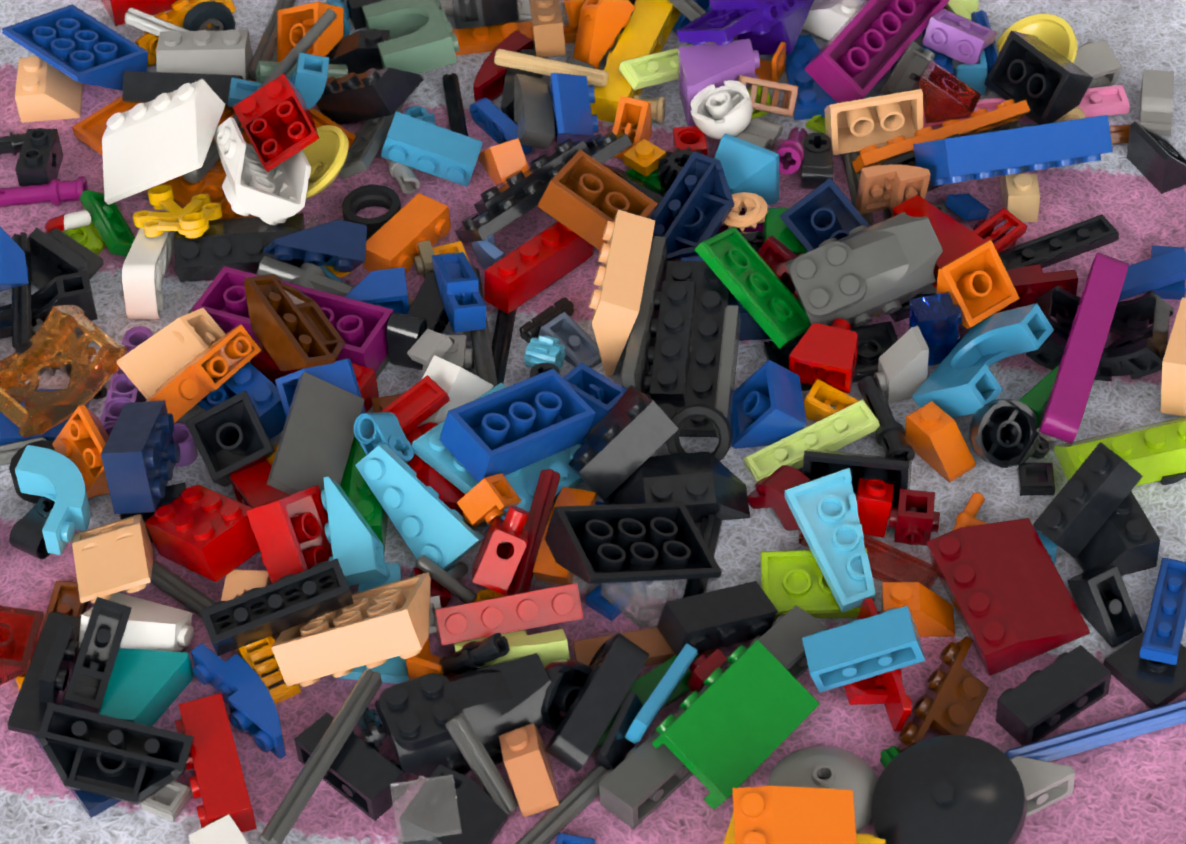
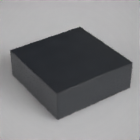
(1036, 479)

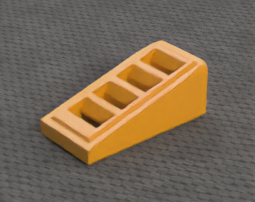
(821, 397)
(260, 651)

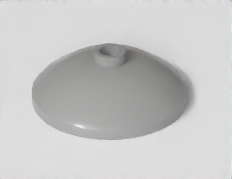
(840, 768)

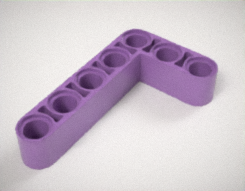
(124, 391)

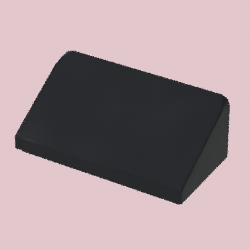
(616, 745)

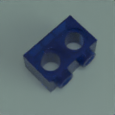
(938, 323)

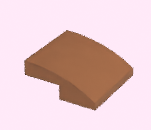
(889, 186)

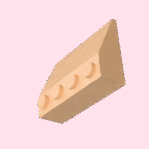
(620, 283)
(376, 627)

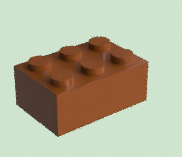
(589, 195)

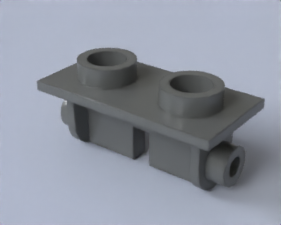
(909, 66)

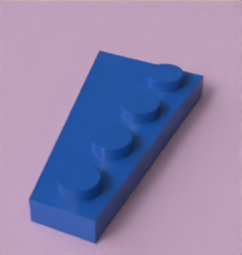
(811, 97)

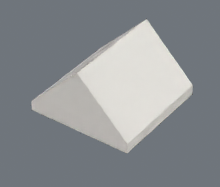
(457, 383)

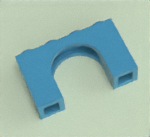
(963, 378)

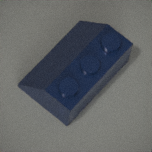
(822, 216)

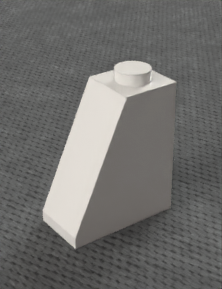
(150, 625)

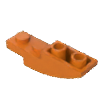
(206, 372)

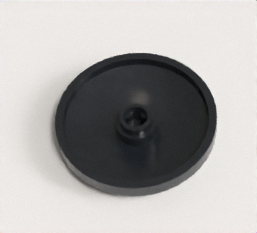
(949, 794)

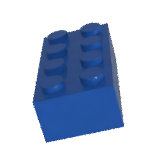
(517, 426)

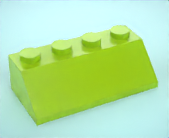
(1150, 449)

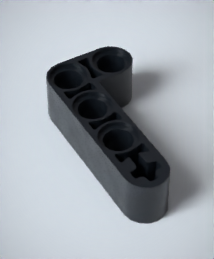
(404, 330)
(613, 674)

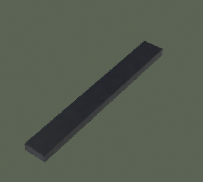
(1048, 250)

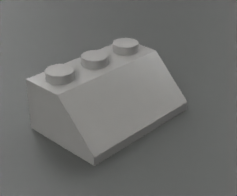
(204, 52)

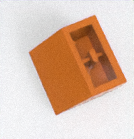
(82, 443)

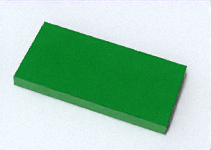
(755, 286)

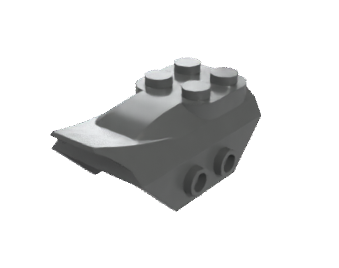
(866, 271)

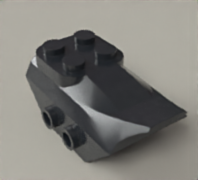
(491, 697)

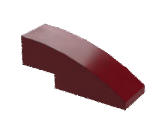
(491, 77)

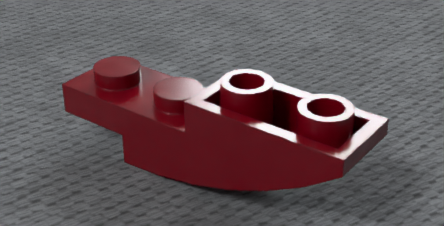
(1032, 283)

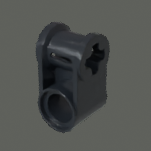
(817, 160)
(27, 532)

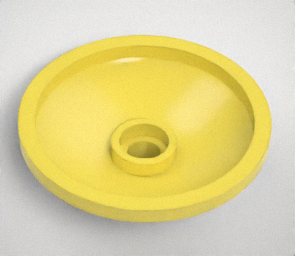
(1049, 29)
(326, 158)

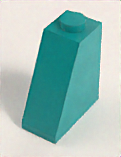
(145, 684)

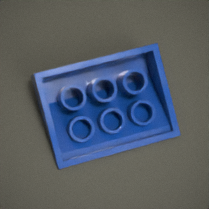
(79, 46)

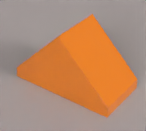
(633, 119)

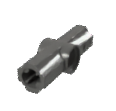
(306, 275)

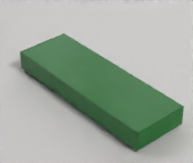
(108, 222)

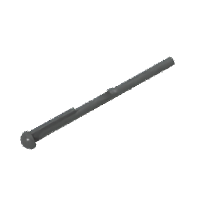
(284, 67)

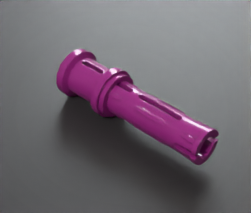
(791, 151)
(54, 192)

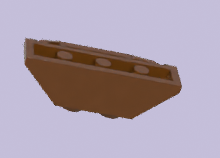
(290, 324)

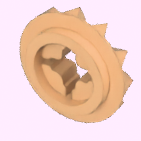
(755, 210)

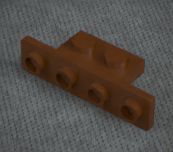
(949, 701)

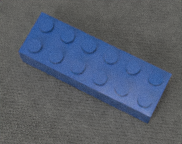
(1014, 150)

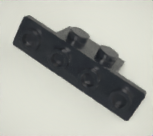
(46, 672)

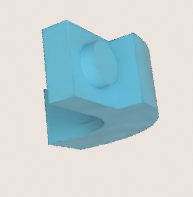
(59, 479)

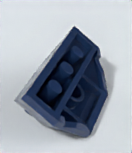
(693, 206)

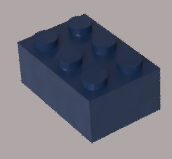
(140, 457)

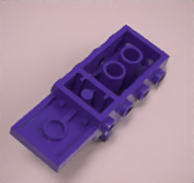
(761, 21)

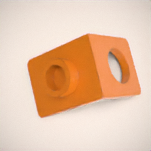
(773, 70)

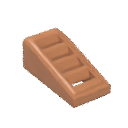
(789, 97)

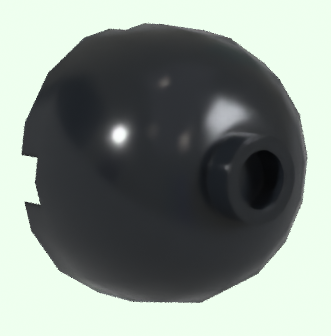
(1004, 433)
(566, 681)

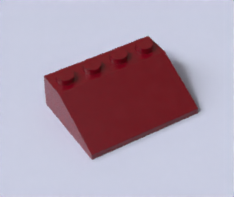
(1006, 592)

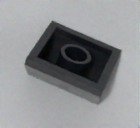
(1156, 158)

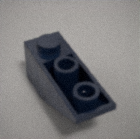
(330, 244)

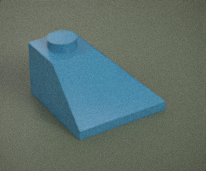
(749, 168)

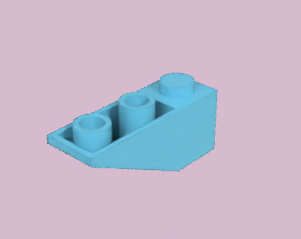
(351, 537)

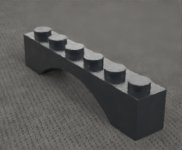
(60, 291)

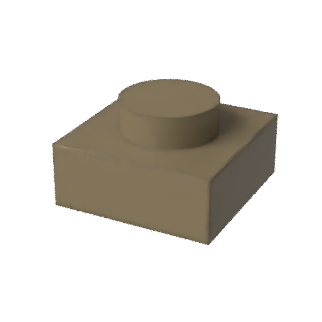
(423, 262)

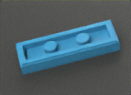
(661, 694)

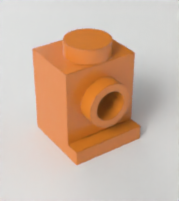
(488, 500)

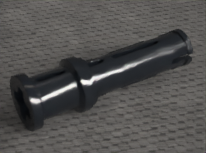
(890, 433)

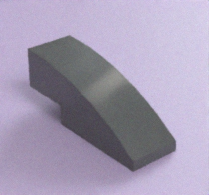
(533, 111)

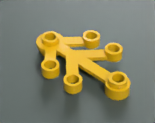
(185, 220)

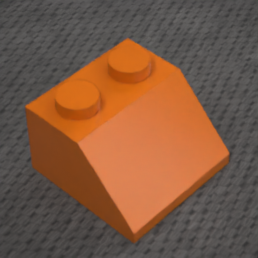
(298, 20)

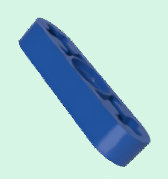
(495, 122)

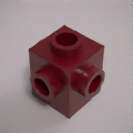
(914, 517)

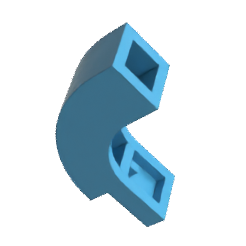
(308, 79)

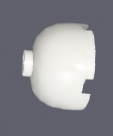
(722, 109)

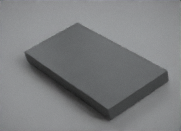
(315, 436)

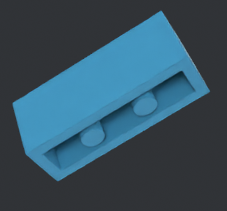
(431, 149)
(863, 649)

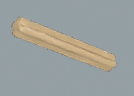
(548, 66)

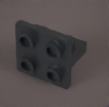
(59, 255)

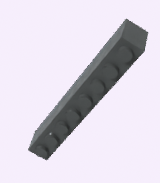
(654, 774)

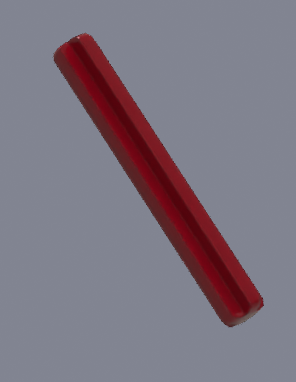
(535, 526)

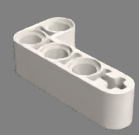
(144, 272)

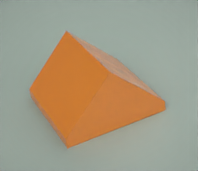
(977, 284)

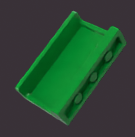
(736, 720)

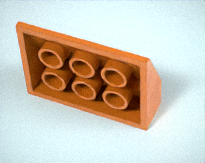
(793, 815)

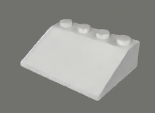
(159, 140)

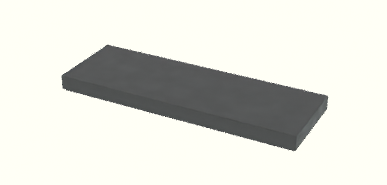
(636, 357)

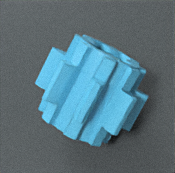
(544, 350)

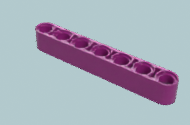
(1084, 348)

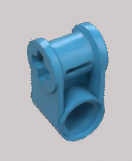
(381, 429)

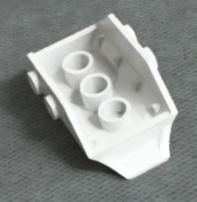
(254, 190)

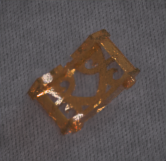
(57, 334)

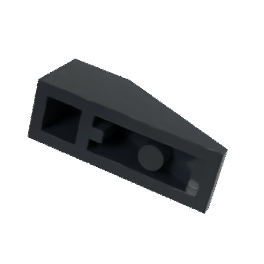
(359, 50)
(96, 656)

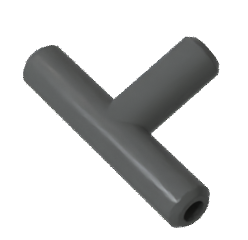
(449, 578)

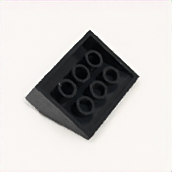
(629, 543)

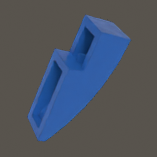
(459, 292)

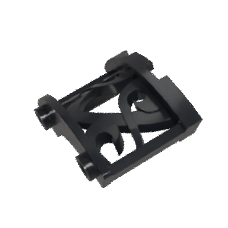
(1131, 355)

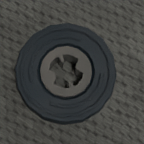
(207, 13)

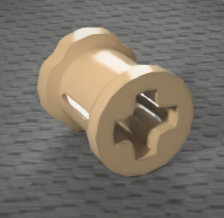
(657, 107)

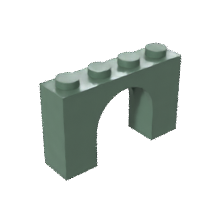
(425, 33)

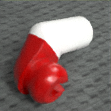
(69, 221)

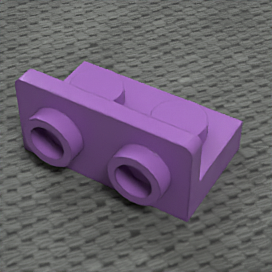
(957, 37)

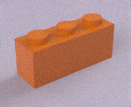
(398, 239)

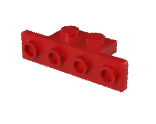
(883, 688)

